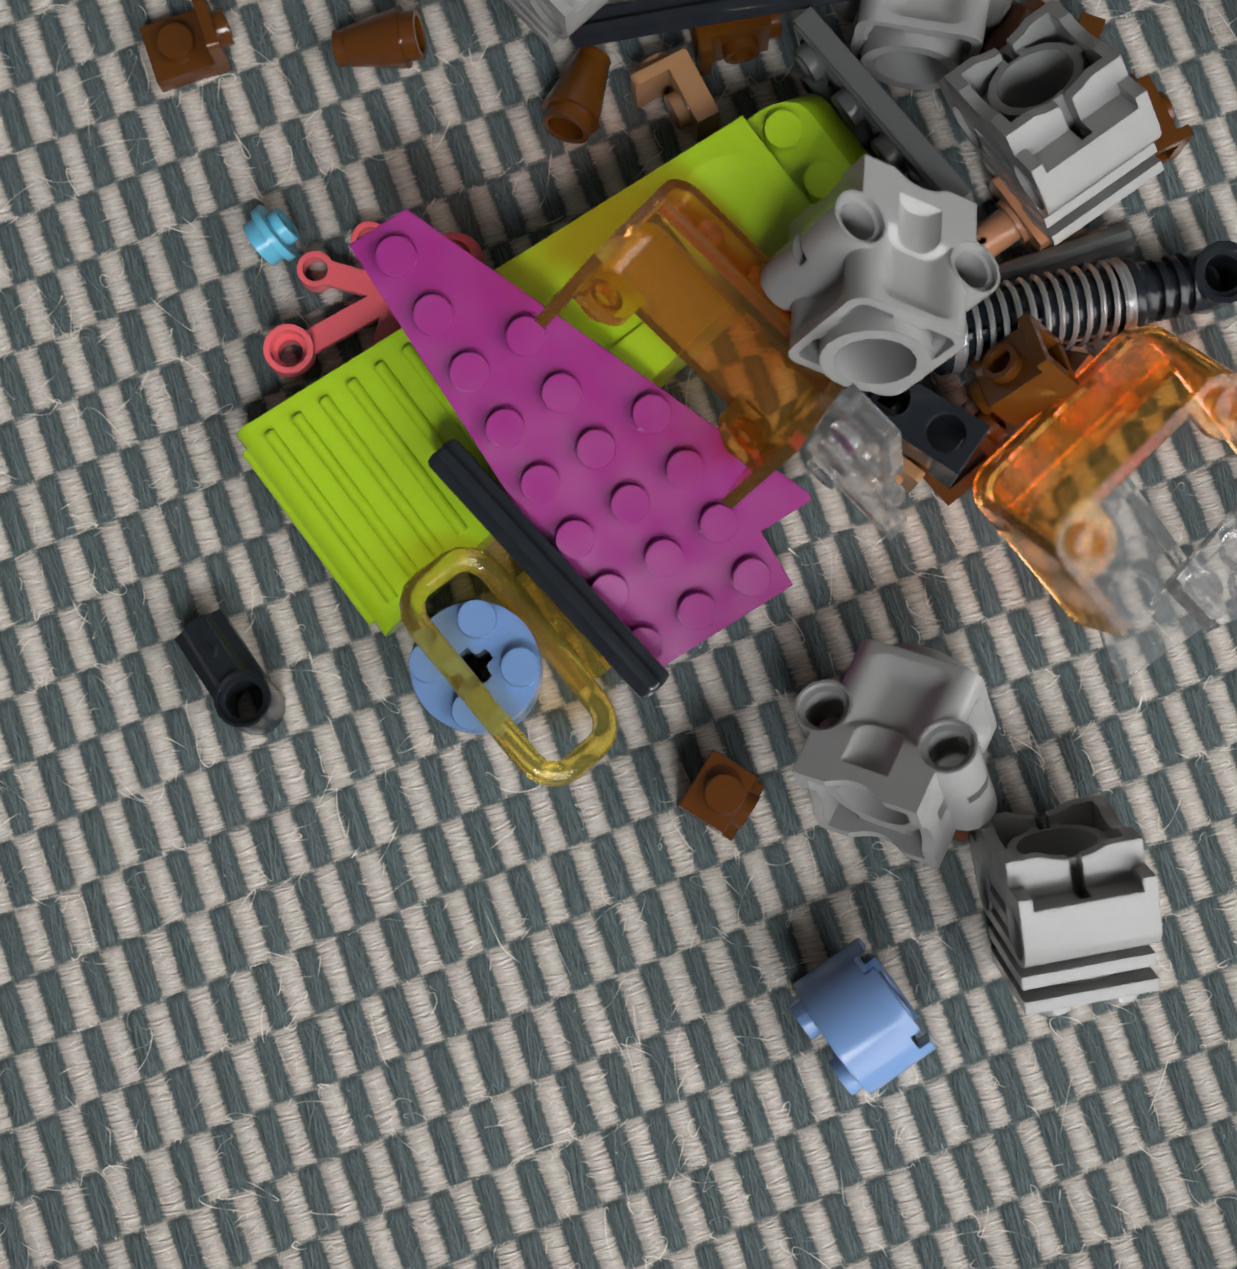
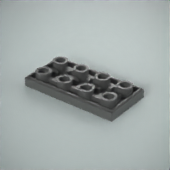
(868, 109)

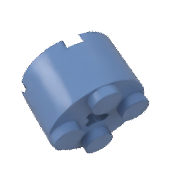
(481, 631)
(860, 1018)

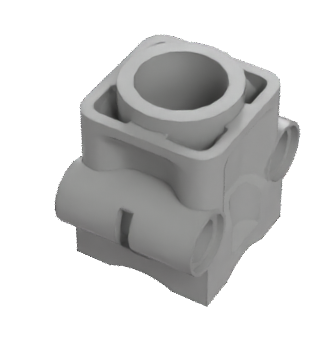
(918, 40)
(880, 279)
(898, 749)

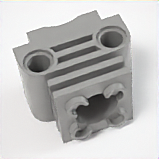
(1057, 120)
(1069, 906)

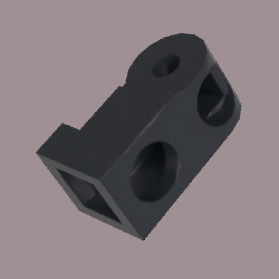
(933, 430)

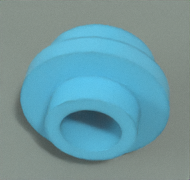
(272, 234)

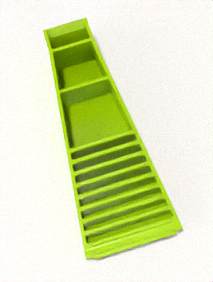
(358, 442)

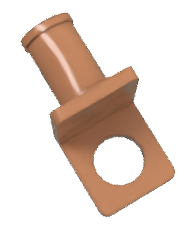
(1008, 223)

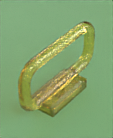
(557, 641)

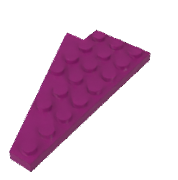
(586, 445)

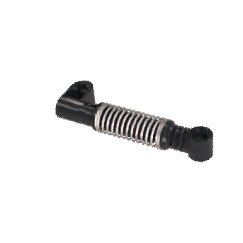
(1111, 299)

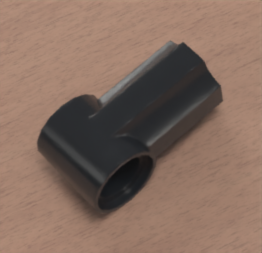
(229, 671)

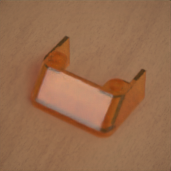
(703, 295)
(1071, 456)

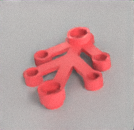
(346, 321)

